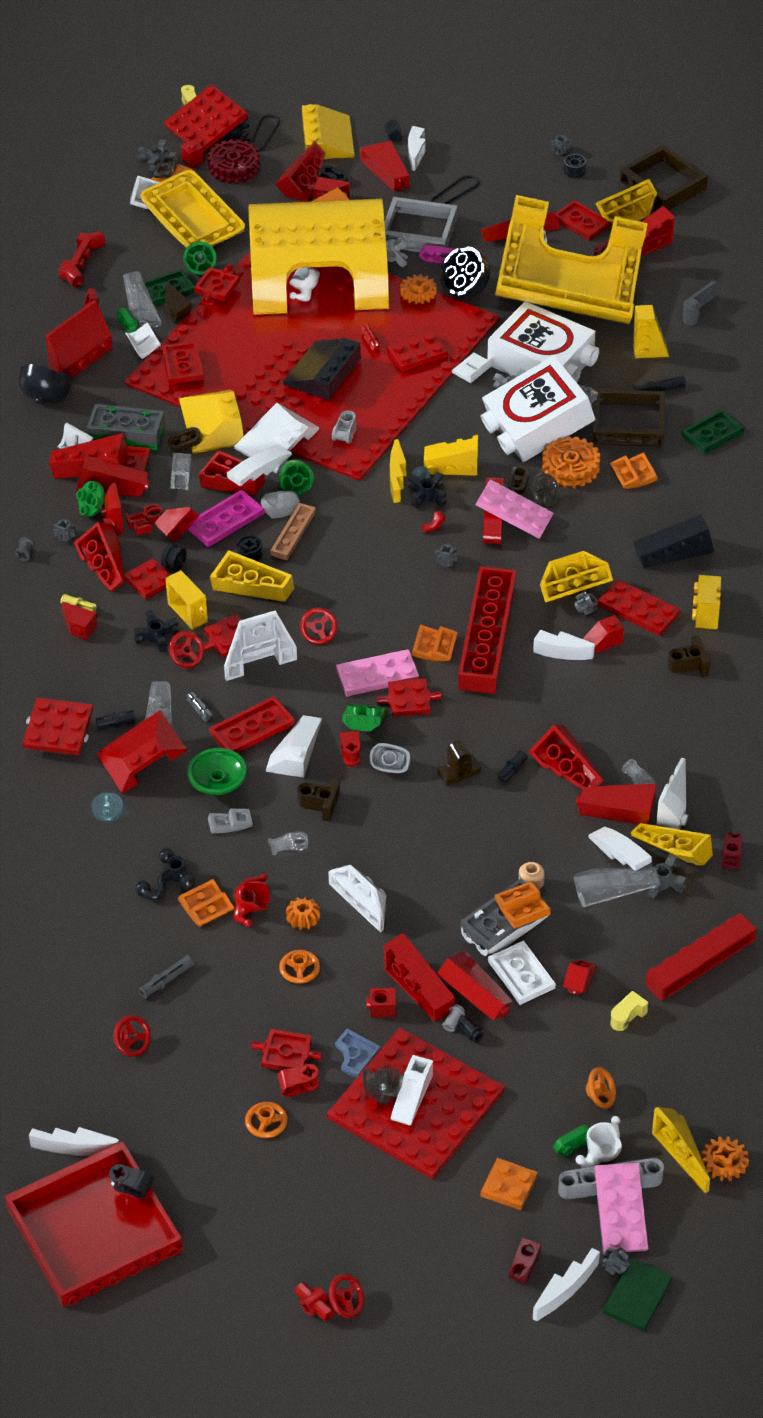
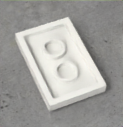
(521, 972)

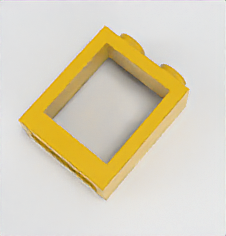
(186, 599)

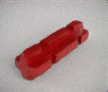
(370, 337)

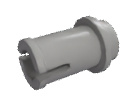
(453, 1018)

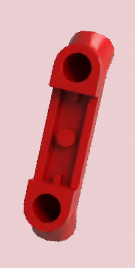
(86, 244)

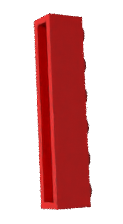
(700, 956)

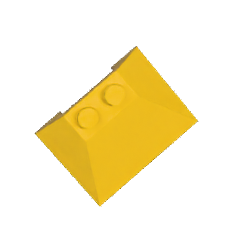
(216, 418)

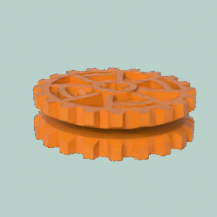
(571, 461)

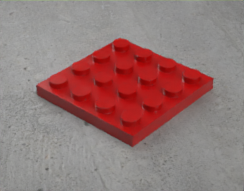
(206, 118)

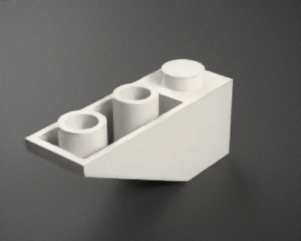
(413, 1089)

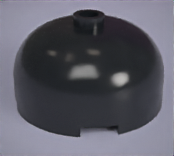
(465, 273)
(44, 384)

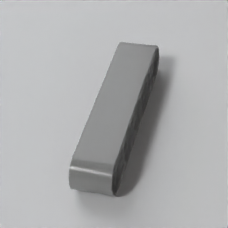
(581, 1188)

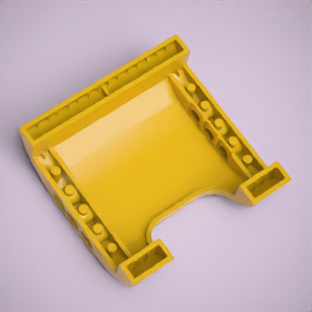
(318, 235)
(567, 280)

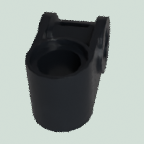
(131, 1181)

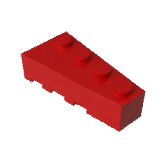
(69, 460)
(417, 978)

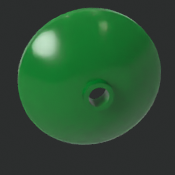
(217, 771)

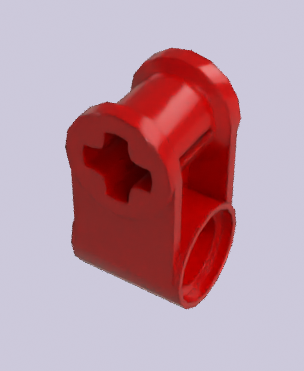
(350, 747)
(297, 1081)

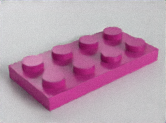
(225, 518)

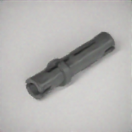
(165, 977)

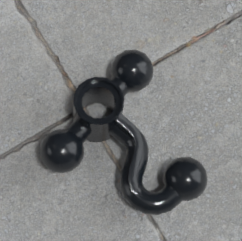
(174, 871)

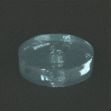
(107, 807)

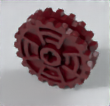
(234, 161)

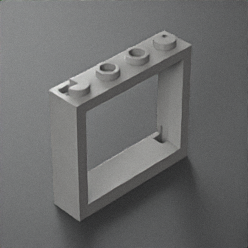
(421, 208)

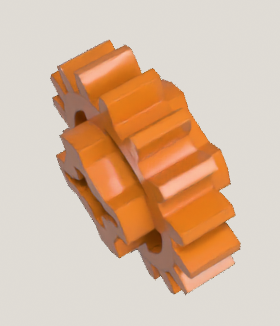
(418, 289)
(722, 1158)

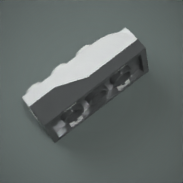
(490, 928)

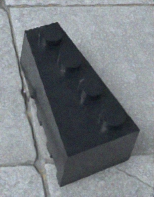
(675, 543)

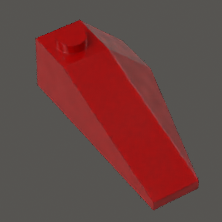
(302, 174)
(102, 553)
(565, 757)

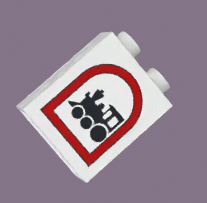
(535, 336)
(536, 409)

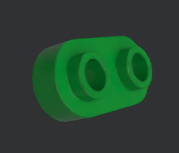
(126, 320)
(569, 1142)

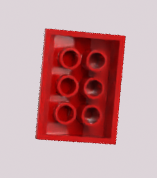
(78, 341)

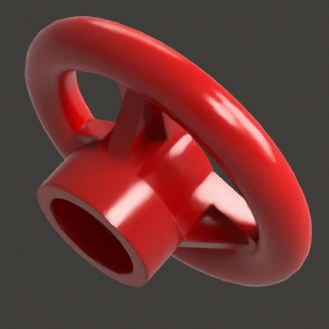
(304, 624)
(178, 650)
(122, 1037)
(343, 1297)

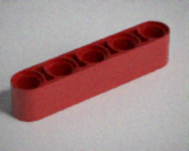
(492, 524)

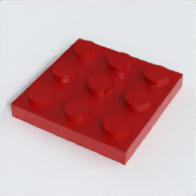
(58, 726)

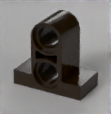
(689, 658)
(459, 764)
(319, 797)

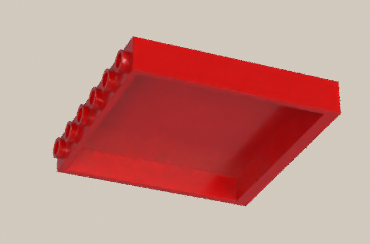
(87, 1230)

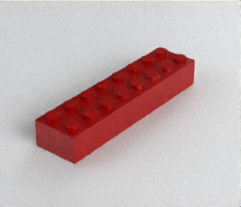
(487, 630)

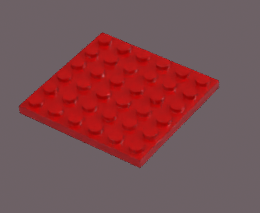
(447, 1115)

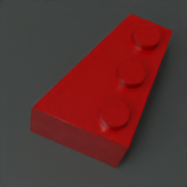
(659, 230)
(215, 475)

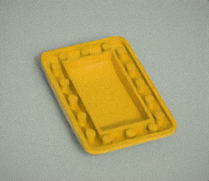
(192, 210)

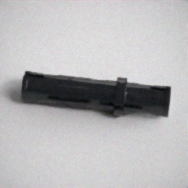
(662, 385)

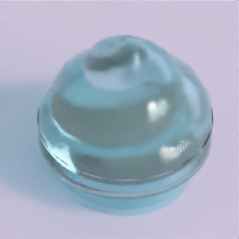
(421, 472)

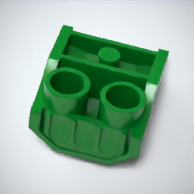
(364, 716)

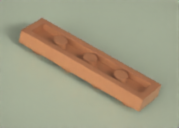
(293, 531)

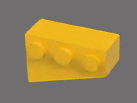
(647, 334)
(452, 458)
(707, 602)

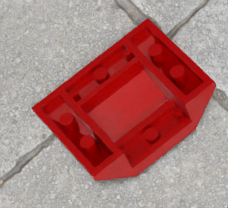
(140, 749)

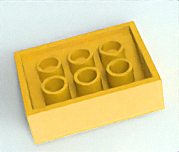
(329, 130)

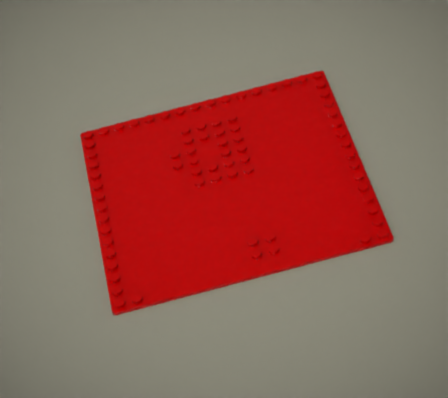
(259, 352)

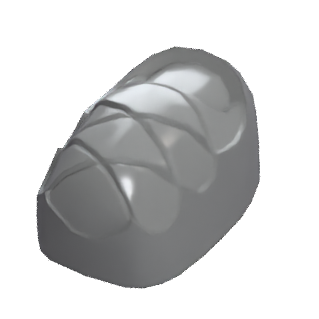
(280, 503)
(390, 758)

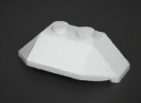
(360, 893)

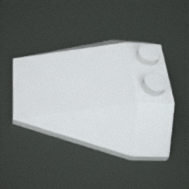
(258, 639)

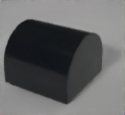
(393, 130)

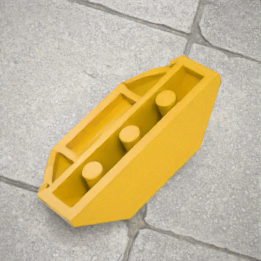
(630, 203)
(573, 575)

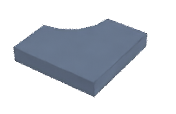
(356, 1051)

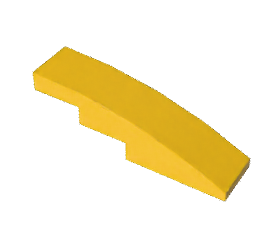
(397, 471)

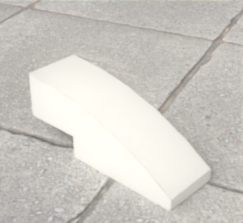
(416, 146)
(563, 646)

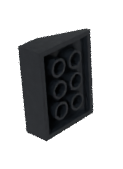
(324, 367)

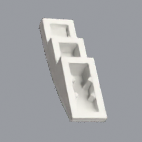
(259, 463)
(620, 847)
(64, 1142)
(562, 1288)

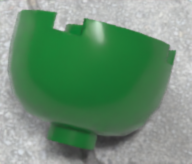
(198, 251)
(295, 476)

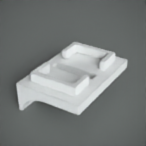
(144, 340)
(476, 362)
(71, 435)

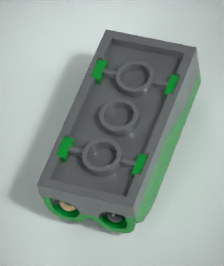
(138, 425)

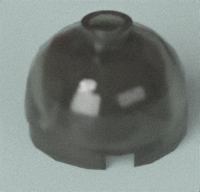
(383, 1084)

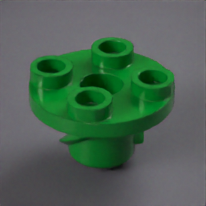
(91, 498)

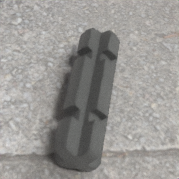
(199, 706)

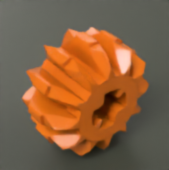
(303, 913)

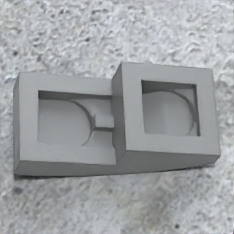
(233, 821)

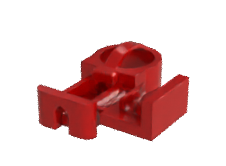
(143, 521)

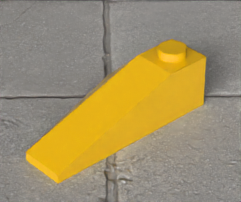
(686, 845)
(676, 1138)

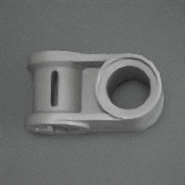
(345, 427)

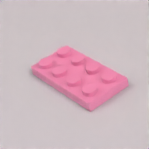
(514, 509)
(376, 672)
(621, 1207)

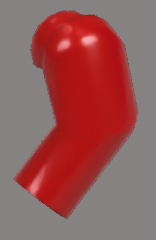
(438, 520)

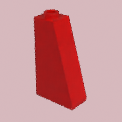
(386, 164)
(128, 480)
(618, 802)
(475, 984)

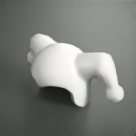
(304, 280)
(602, 1144)

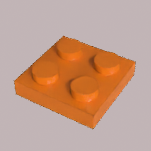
(509, 1184)

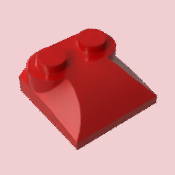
(112, 509)

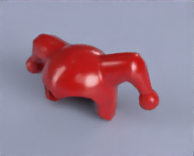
(251, 897)

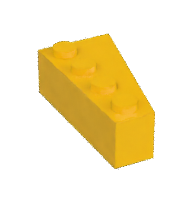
(251, 578)

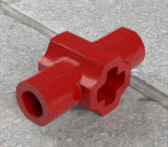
(314, 1301)

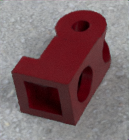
(732, 850)
(525, 1260)

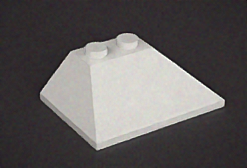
(274, 428)

